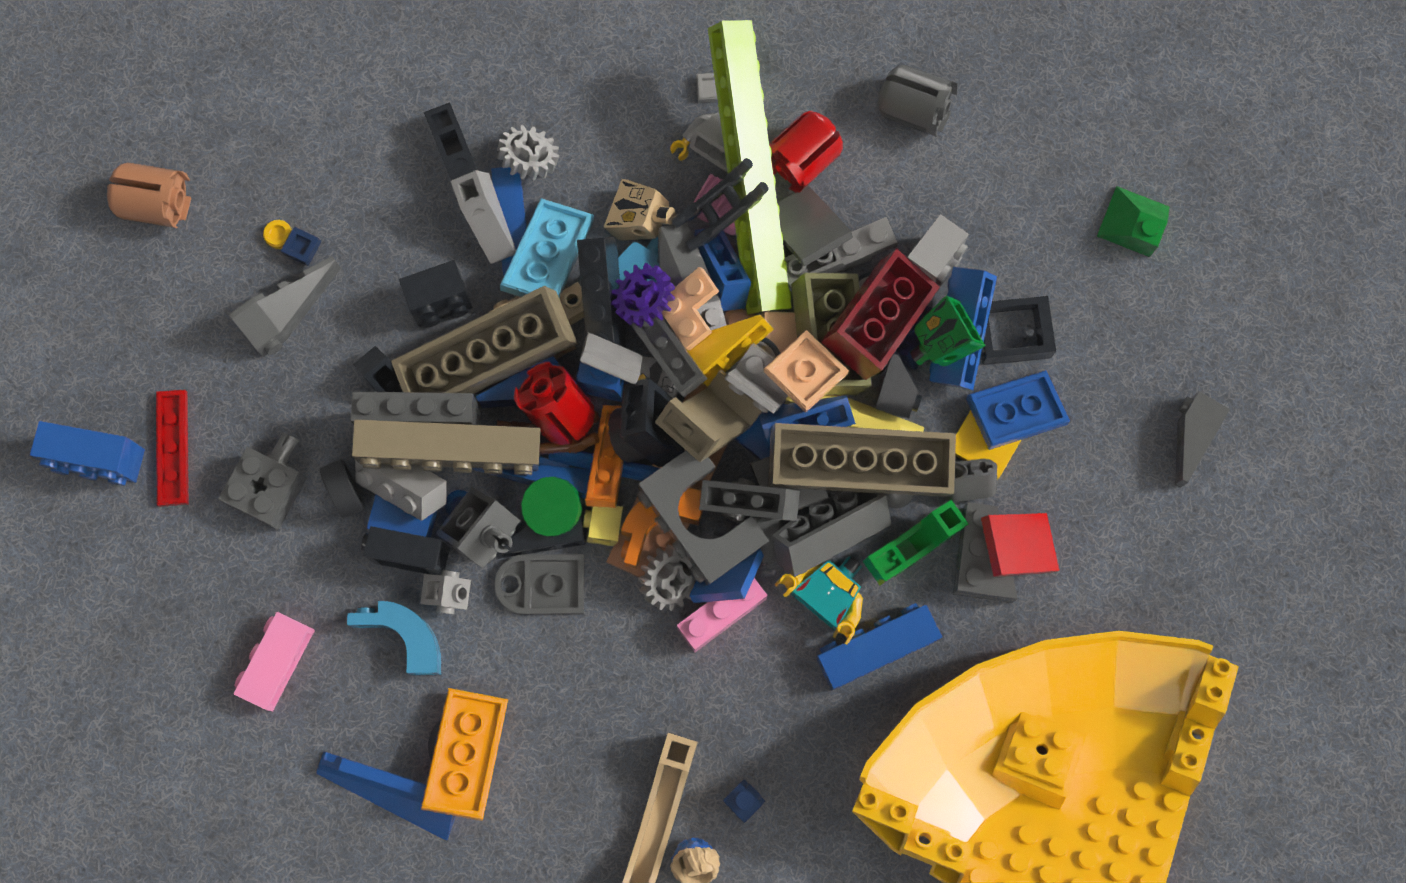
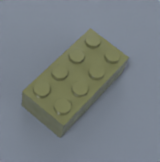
(817, 306)

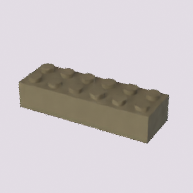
(489, 347)
(446, 446)
(862, 460)

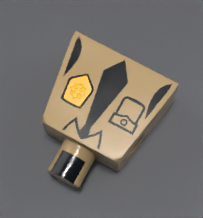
(638, 212)

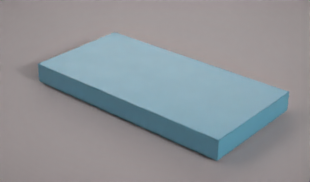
(547, 249)

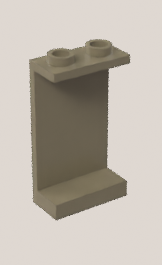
(708, 418)

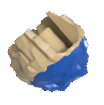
(695, 861)

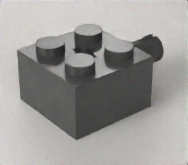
(269, 471)
(479, 528)

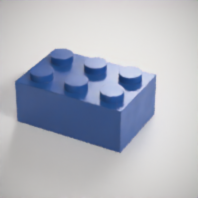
(87, 453)

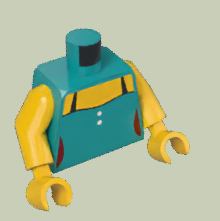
(829, 594)

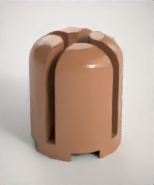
(148, 194)

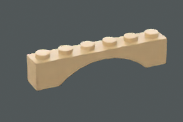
(661, 810)

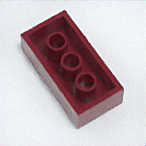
(880, 314)

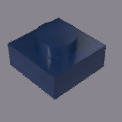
(301, 246)

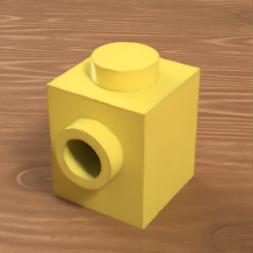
(603, 525)

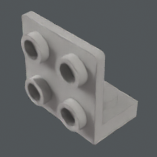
(750, 379)

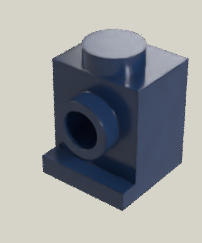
(744, 801)

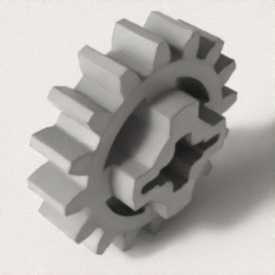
(527, 152)
(668, 577)

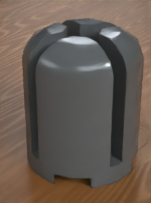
(916, 99)

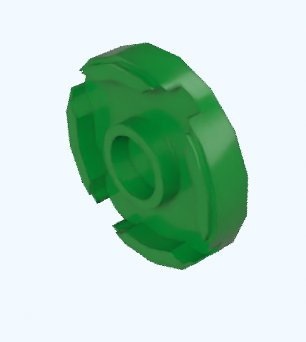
(551, 506)

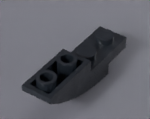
(450, 141)

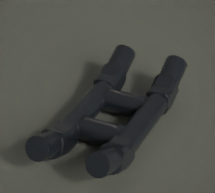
(717, 223)

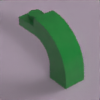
(916, 543)

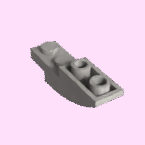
(865, 243)

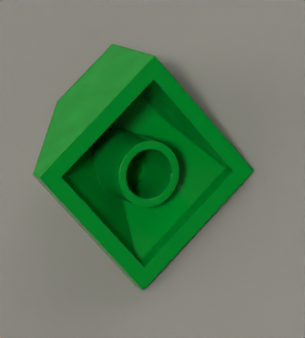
(1134, 222)

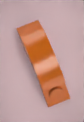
(641, 522)

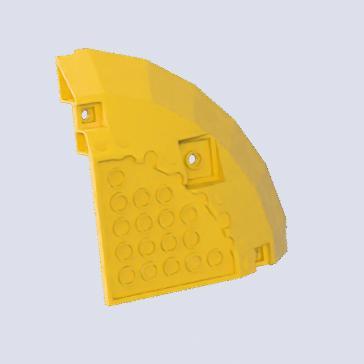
(1091, 809)

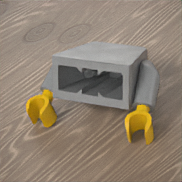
(704, 138)

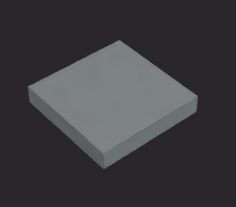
(611, 358)

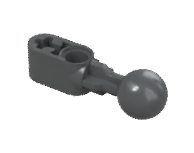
(972, 481)

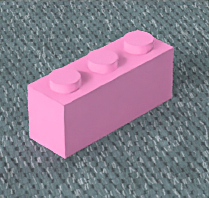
(718, 616)
(273, 661)

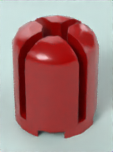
(805, 149)
(555, 404)

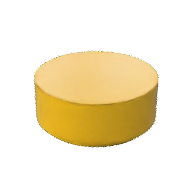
(276, 233)

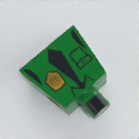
(946, 334)

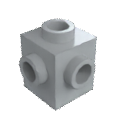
(452, 591)

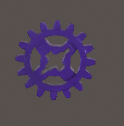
(644, 295)

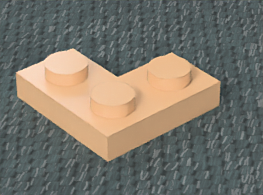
(689, 297)

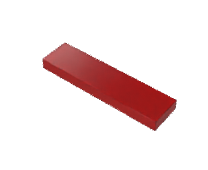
(172, 447)

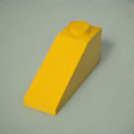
(728, 345)

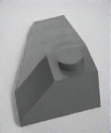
(680, 262)
(273, 318)

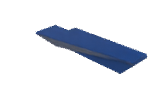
(547, 468)
(386, 790)

